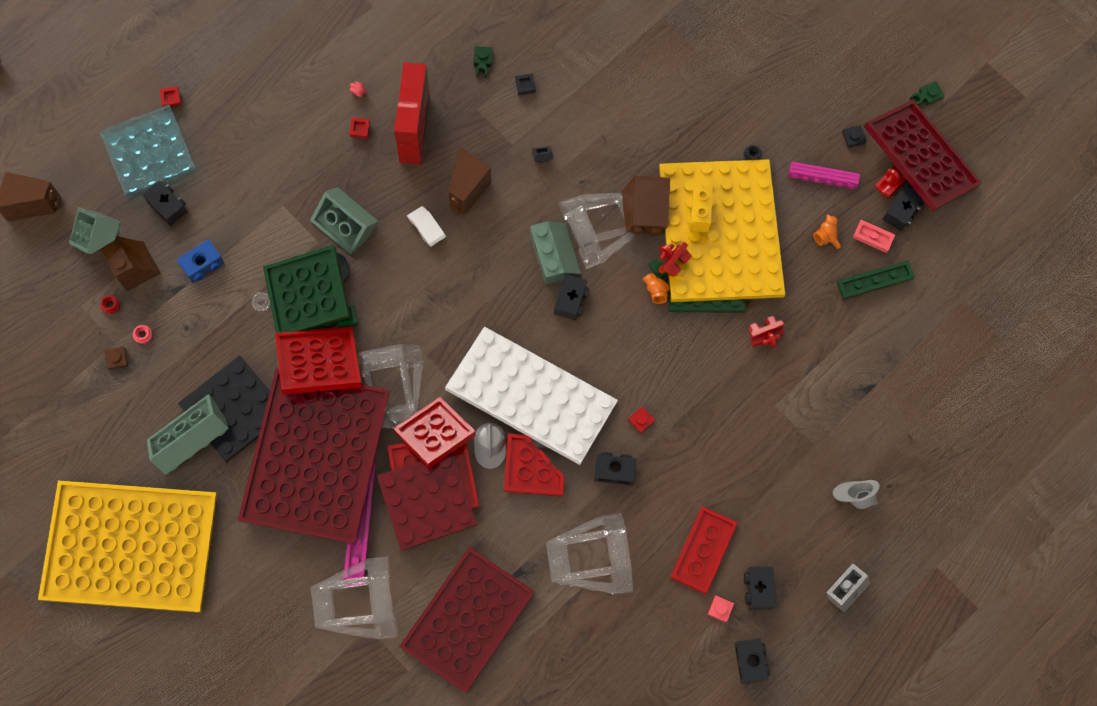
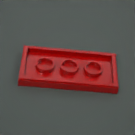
(703, 550)

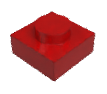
(170, 96)
(359, 128)
(641, 420)

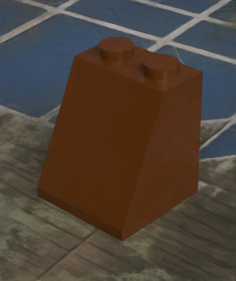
(467, 182)
(27, 197)
(646, 205)
(130, 262)

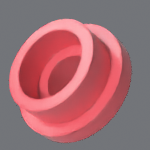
(357, 89)
(140, 329)

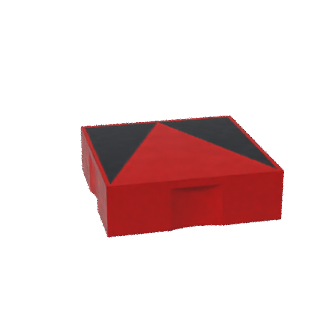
(412, 113)

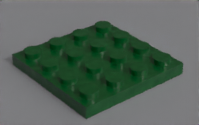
(306, 291)

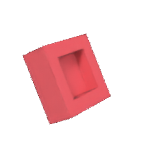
(720, 609)

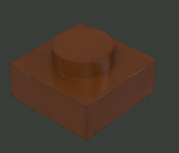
(116, 358)

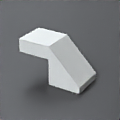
(426, 225)

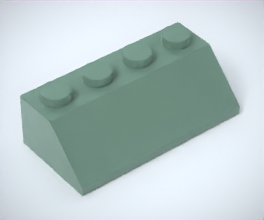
(93, 230)
(186, 435)

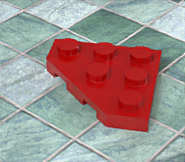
(530, 469)

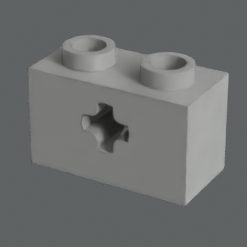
(848, 587)

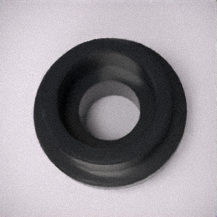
(752, 149)

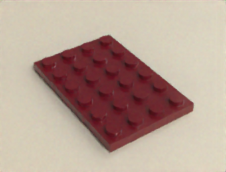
(922, 155)
(467, 619)

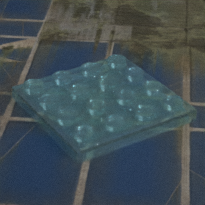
(147, 150)

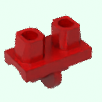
(890, 182)
(669, 265)
(766, 335)

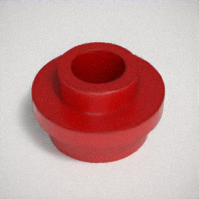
(110, 299)

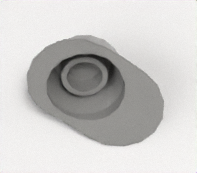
(490, 445)
(859, 493)

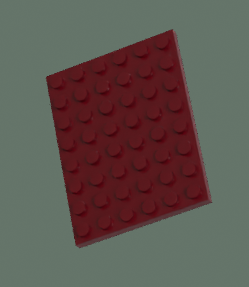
(315, 461)

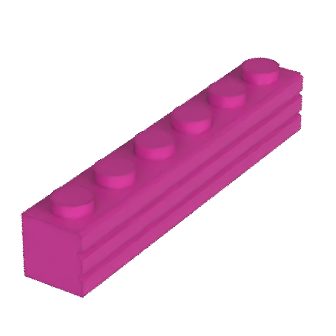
(823, 175)

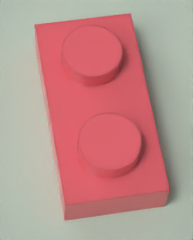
(873, 236)

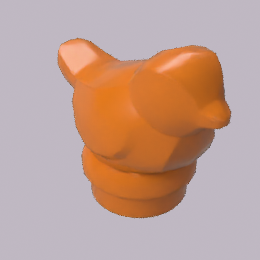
(827, 232)
(658, 288)

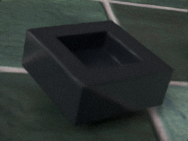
(525, 84)
(854, 136)
(542, 154)

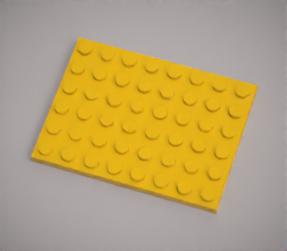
(742, 246)
(128, 546)

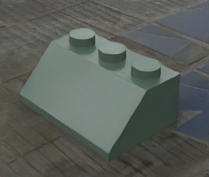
(343, 220)
(554, 251)

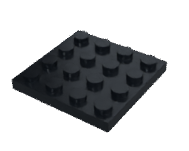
(241, 400)

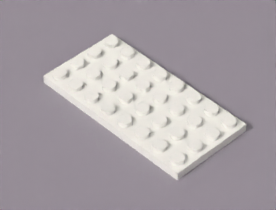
(531, 395)

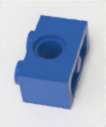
(204, 251)

